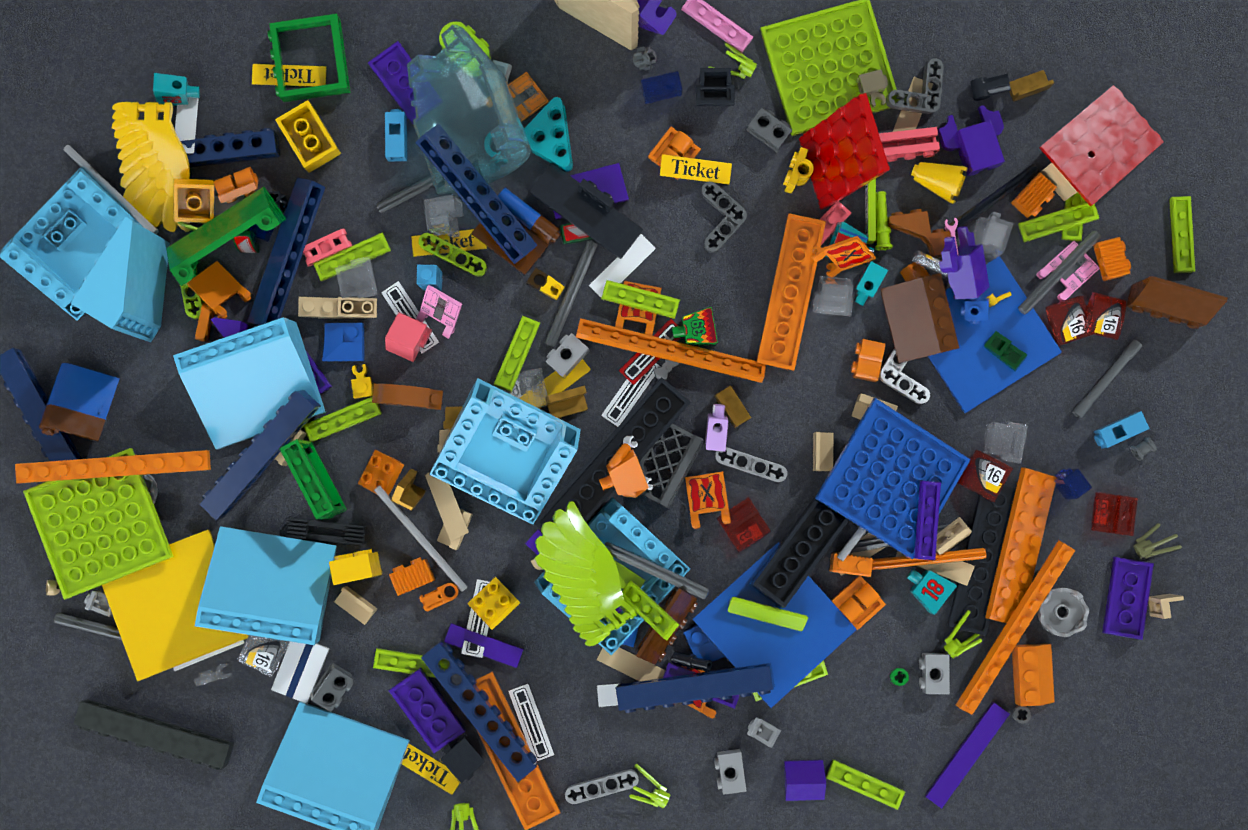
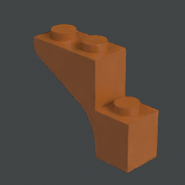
(918, 226)

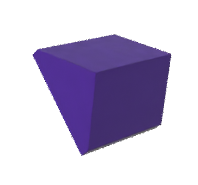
(229, 327)
(804, 780)

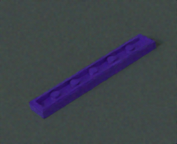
(967, 755)

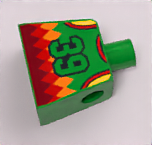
(697, 328)

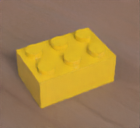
(308, 136)
(349, 568)

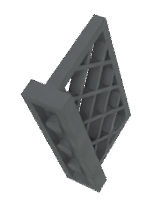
(682, 467)

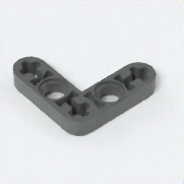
(921, 98)
(729, 218)

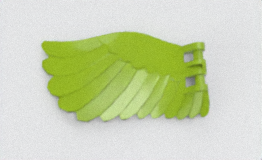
(582, 575)

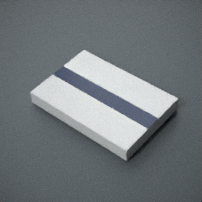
(300, 670)

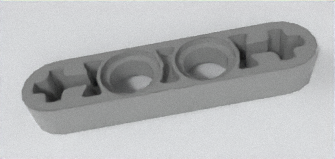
(750, 466)
(602, 789)

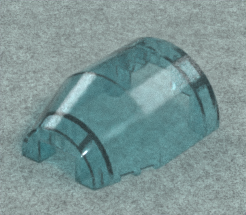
(471, 103)

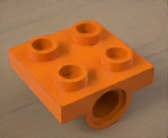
(674, 144)
(244, 184)
(381, 471)
(858, 602)

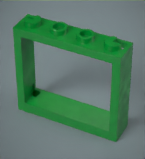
(317, 91)
(313, 479)

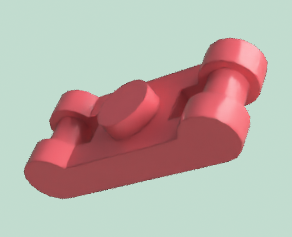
(326, 246)

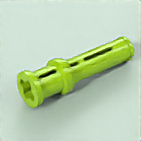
(882, 230)

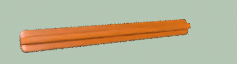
(951, 556)

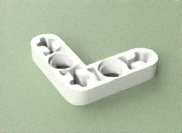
(896, 370)

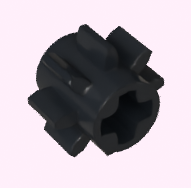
(279, 199)

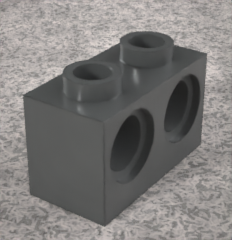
(766, 134)
(327, 685)

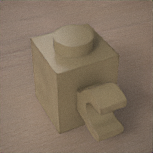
(873, 84)

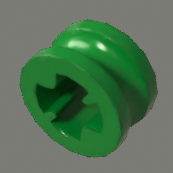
(895, 672)

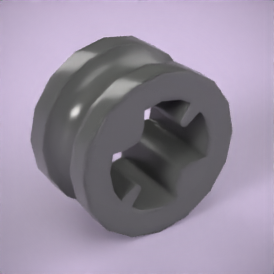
(1027, 715)

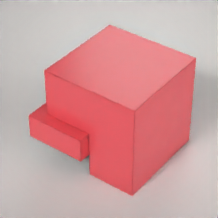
(407, 337)

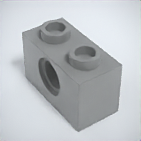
(562, 366)
(939, 684)
(732, 783)

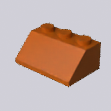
(1033, 674)

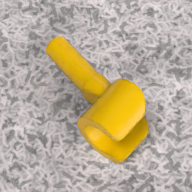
(993, 300)

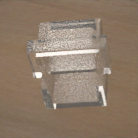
(442, 215)
(992, 234)
(356, 278)
(833, 296)
(1005, 441)

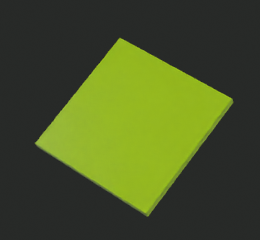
(821, 58)
(97, 529)

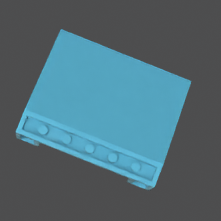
(65, 239)
(127, 282)
(246, 379)
(506, 451)
(622, 529)
(266, 586)
(333, 771)

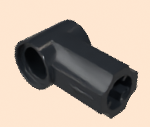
(985, 87)

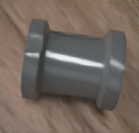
(1143, 448)

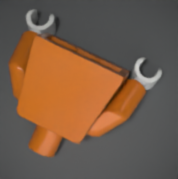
(626, 472)

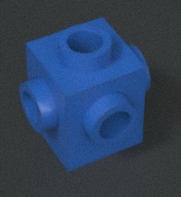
(975, 317)

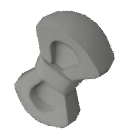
(665, 369)

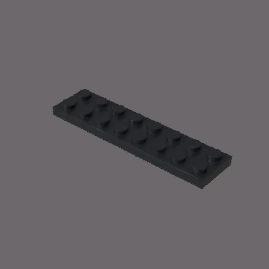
(988, 533)

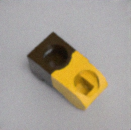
(545, 284)

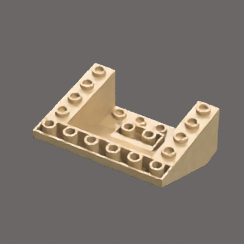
(610, 17)

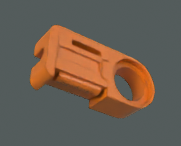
(204, 323)
(437, 597)

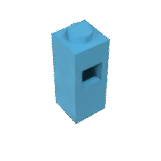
(395, 135)
(429, 275)
(1121, 430)

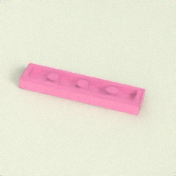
(718, 24)

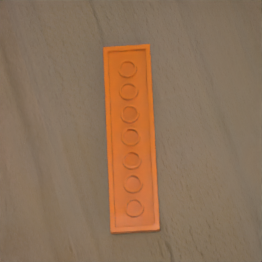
(790, 292)
(1021, 543)
(531, 794)

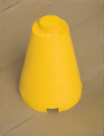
(940, 179)

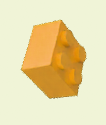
(193, 200)

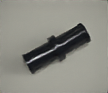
(691, 662)

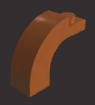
(407, 396)

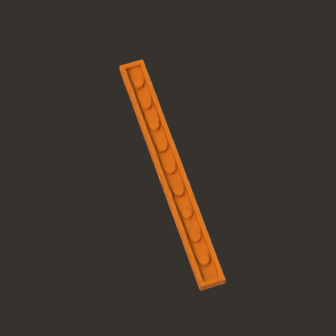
(670, 350)
(113, 466)
(1015, 627)

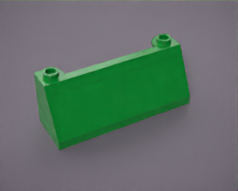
(255, 209)

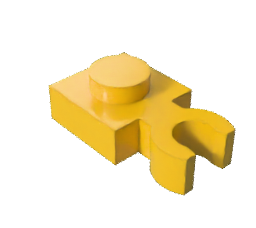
(361, 385)

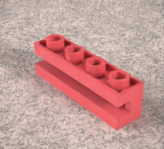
(910, 143)

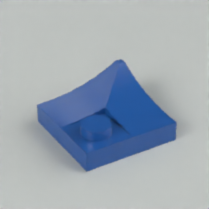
(343, 342)
(701, 645)

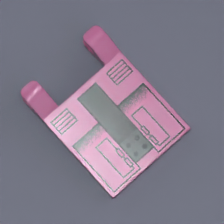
(1075, 276)
(441, 308)

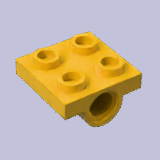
(798, 163)
(493, 603)

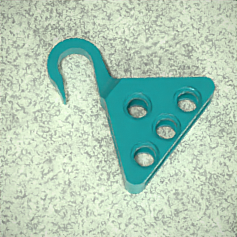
(545, 125)

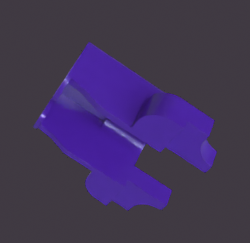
(654, 17)
(977, 143)
(966, 269)

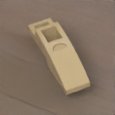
(337, 307)

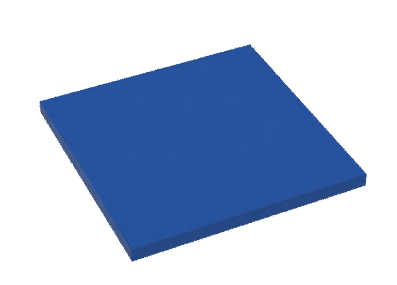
(972, 370)
(881, 475)
(756, 642)

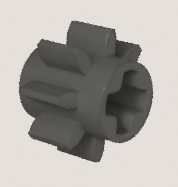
(644, 58)

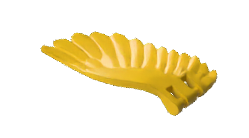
(150, 160)

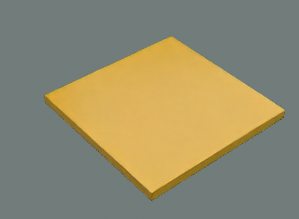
(160, 607)

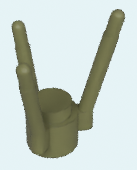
(1146, 549)

